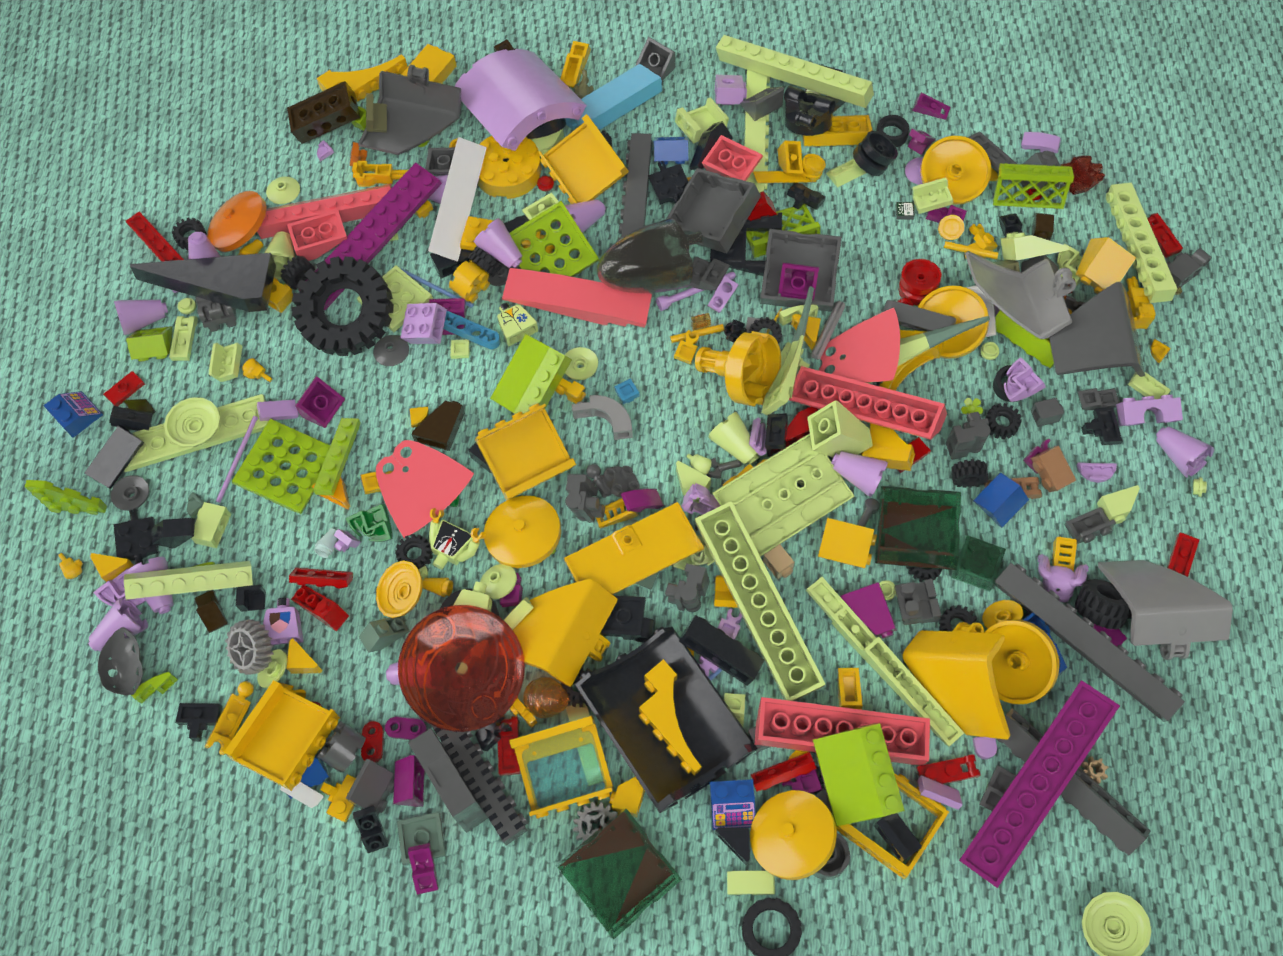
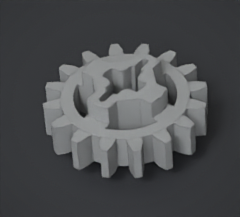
(604, 813)

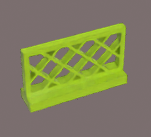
(1034, 175)
(759, 246)

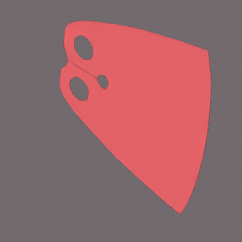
(869, 348)
(430, 483)

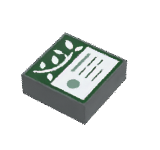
(905, 211)

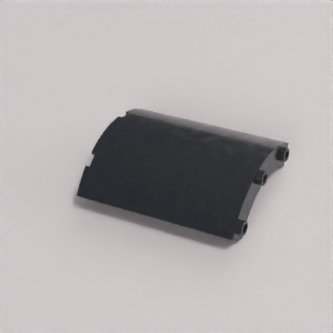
(701, 713)

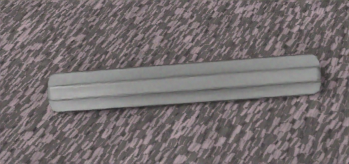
(828, 330)

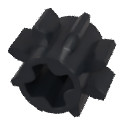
(734, 330)

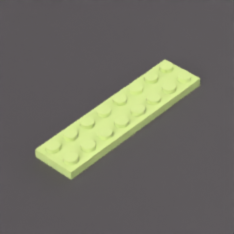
(233, 425)

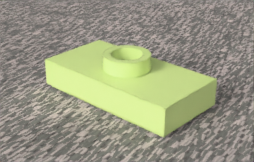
(1148, 386)

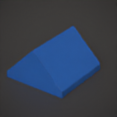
(1001, 499)

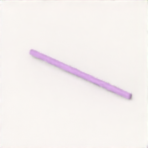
(236, 460)

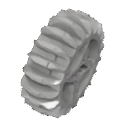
(249, 646)

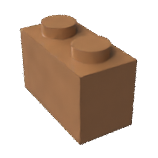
(1053, 469)

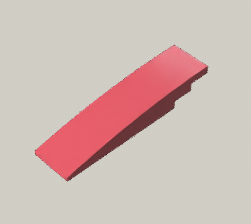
(576, 298)

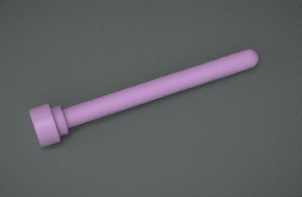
(664, 302)

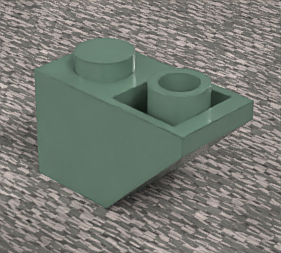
(382, 633)

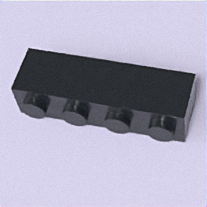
(721, 650)

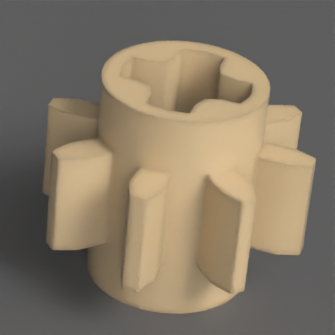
(1100, 769)

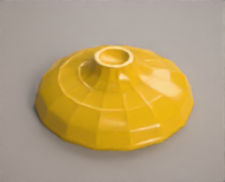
(399, 589)

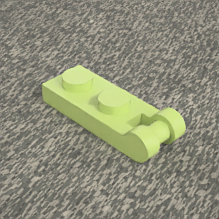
(183, 338)

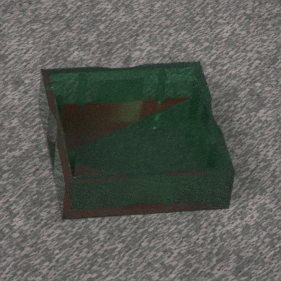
(918, 528)
(618, 873)

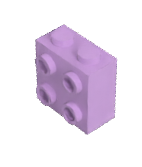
(423, 323)

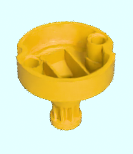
(747, 367)

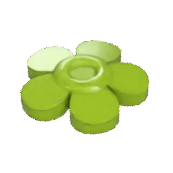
(971, 406)

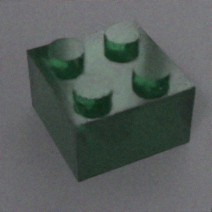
(979, 563)

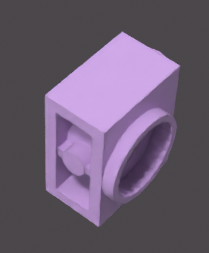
(729, 89)

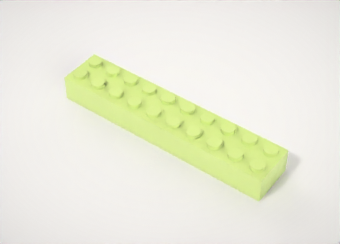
(759, 602)

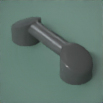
(870, 505)

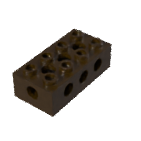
(323, 112)

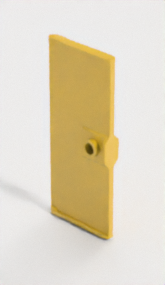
(636, 550)

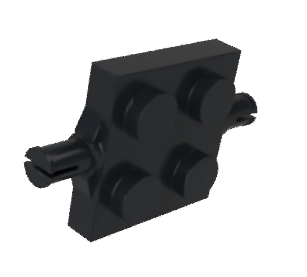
(668, 183)
(134, 538)

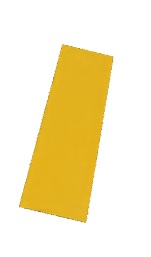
(778, 177)

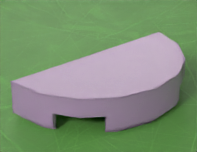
(1097, 471)

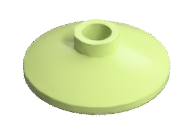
(284, 195)
(584, 357)
(499, 581)
(274, 670)

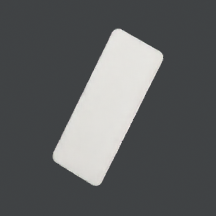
(304, 794)

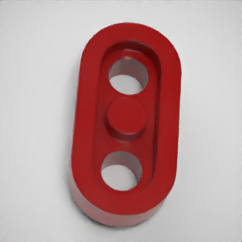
(373, 741)

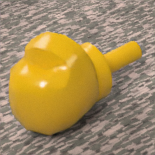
(253, 369)
(69, 567)

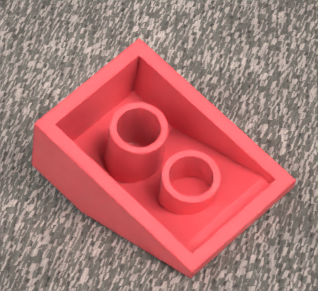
(731, 159)
(317, 234)

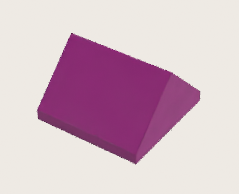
(796, 280)
(319, 403)
(409, 782)

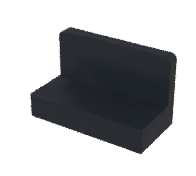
(130, 418)
(776, 432)
(897, 836)

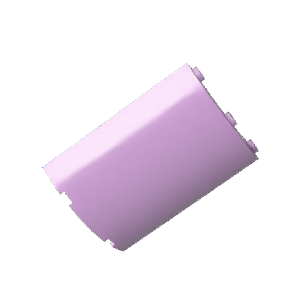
(515, 95)

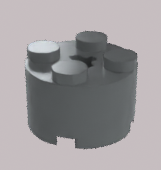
(341, 747)
(838, 863)

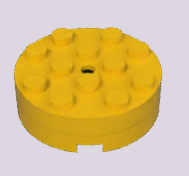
(509, 171)

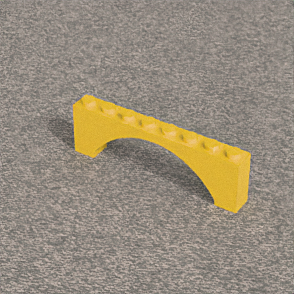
(885, 441)

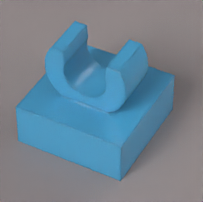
(626, 391)

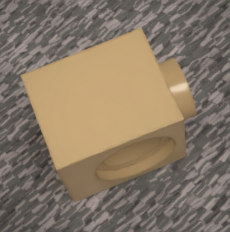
(779, 562)

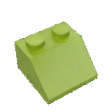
(150, 343)

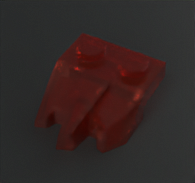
(1085, 174)

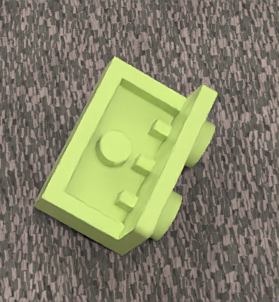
(932, 195)
(225, 361)

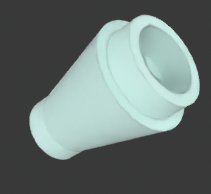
(325, 545)

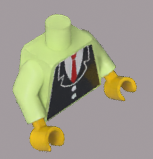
(451, 542)

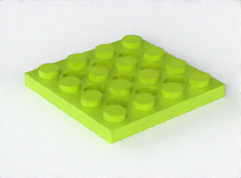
(562, 251)
(264, 446)

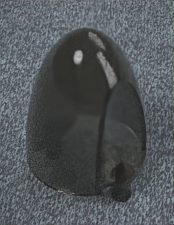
(650, 259)

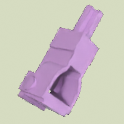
(708, 501)

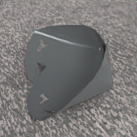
(122, 660)

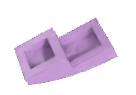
(1041, 141)

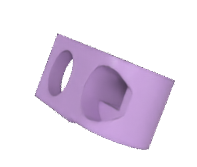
(722, 294)

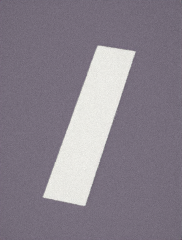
(457, 199)

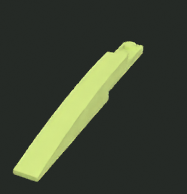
(884, 661)

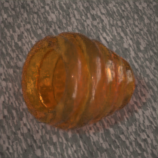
(545, 697)

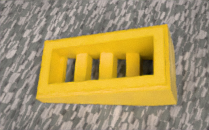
(625, 515)
(1070, 549)

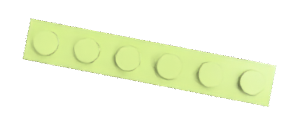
(187, 580)

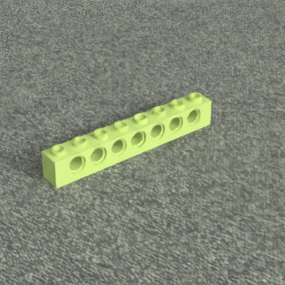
(1141, 243)

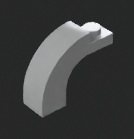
(608, 409)

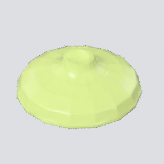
(192, 422)
(1116, 925)

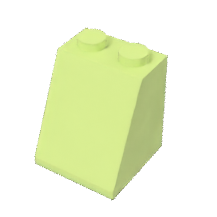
(838, 430)

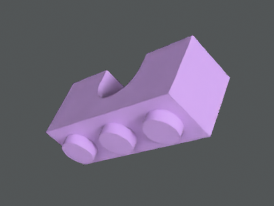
(1165, 410)

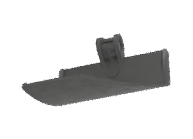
(414, 111)
(1099, 335)

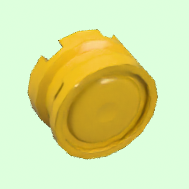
(813, 166)
(951, 227)

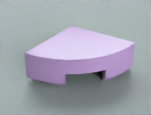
(324, 151)

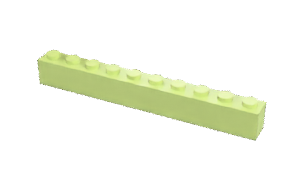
(795, 71)
(756, 130)

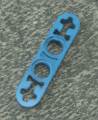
(469, 329)

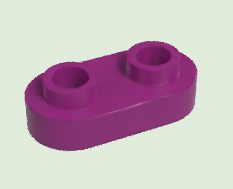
(404, 728)

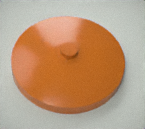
(237, 221)

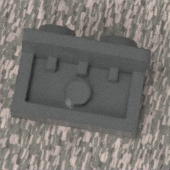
(1089, 525)

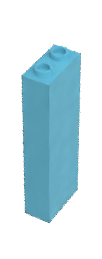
(619, 97)

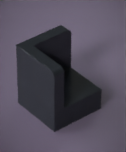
(250, 598)

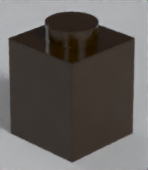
(1043, 226)

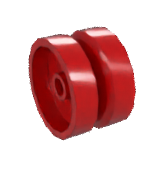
(918, 280)

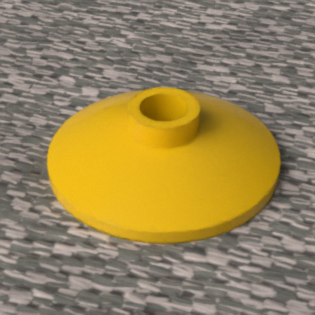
(1002, 611)

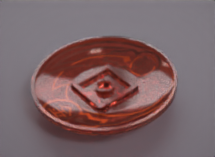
(467, 637)

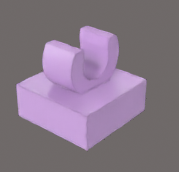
(345, 540)

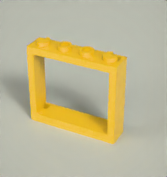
(881, 854)

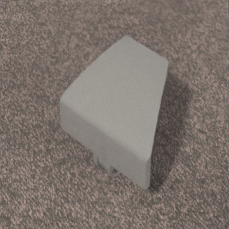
(1028, 297)
(1168, 607)

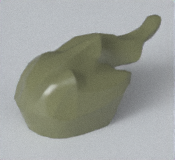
(583, 89)

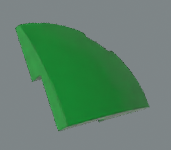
(372, 523)

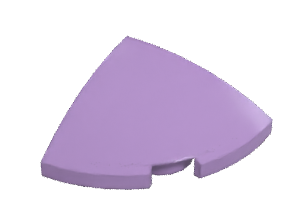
(1022, 381)
(114, 589)

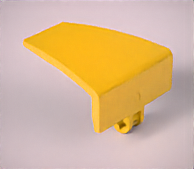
(566, 629)
(960, 676)

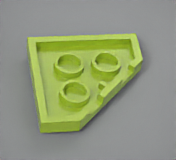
(64, 500)

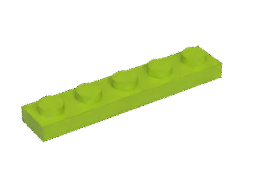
(337, 456)

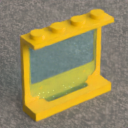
(563, 766)

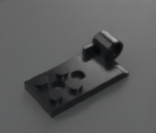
(628, 620)

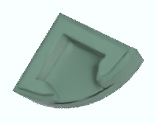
(194, 505)

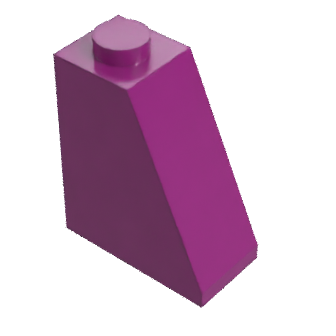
(872, 609)

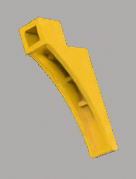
(363, 80)
(661, 715)

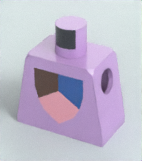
(283, 623)

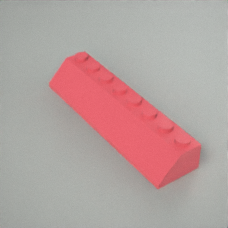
(350, 205)
(870, 402)
(797, 723)

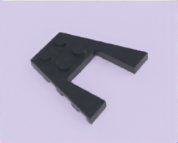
(737, 253)

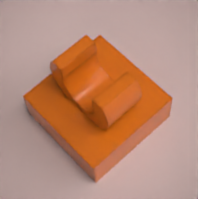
(356, 154)

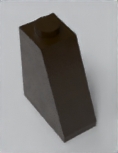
(440, 426)

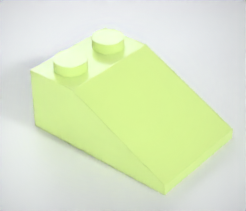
(1022, 246)

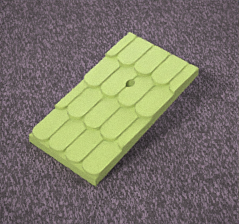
(774, 504)

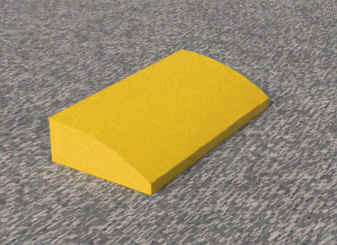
(844, 131)

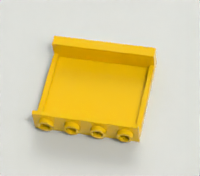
(584, 163)
(524, 451)
(282, 736)

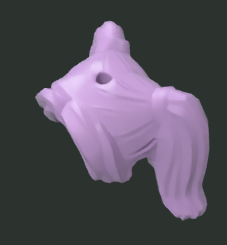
(1061, 578)

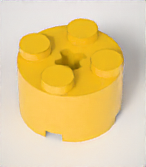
(469, 281)

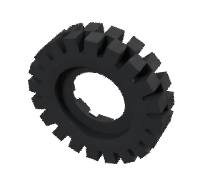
(321, 284)

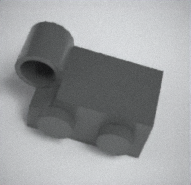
(1187, 267)

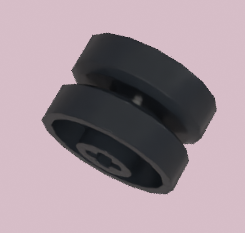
(875, 153)

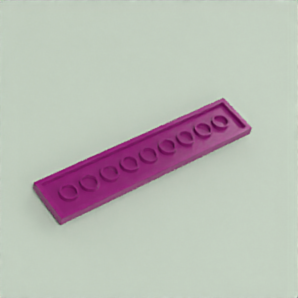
(386, 218)
(1039, 783)

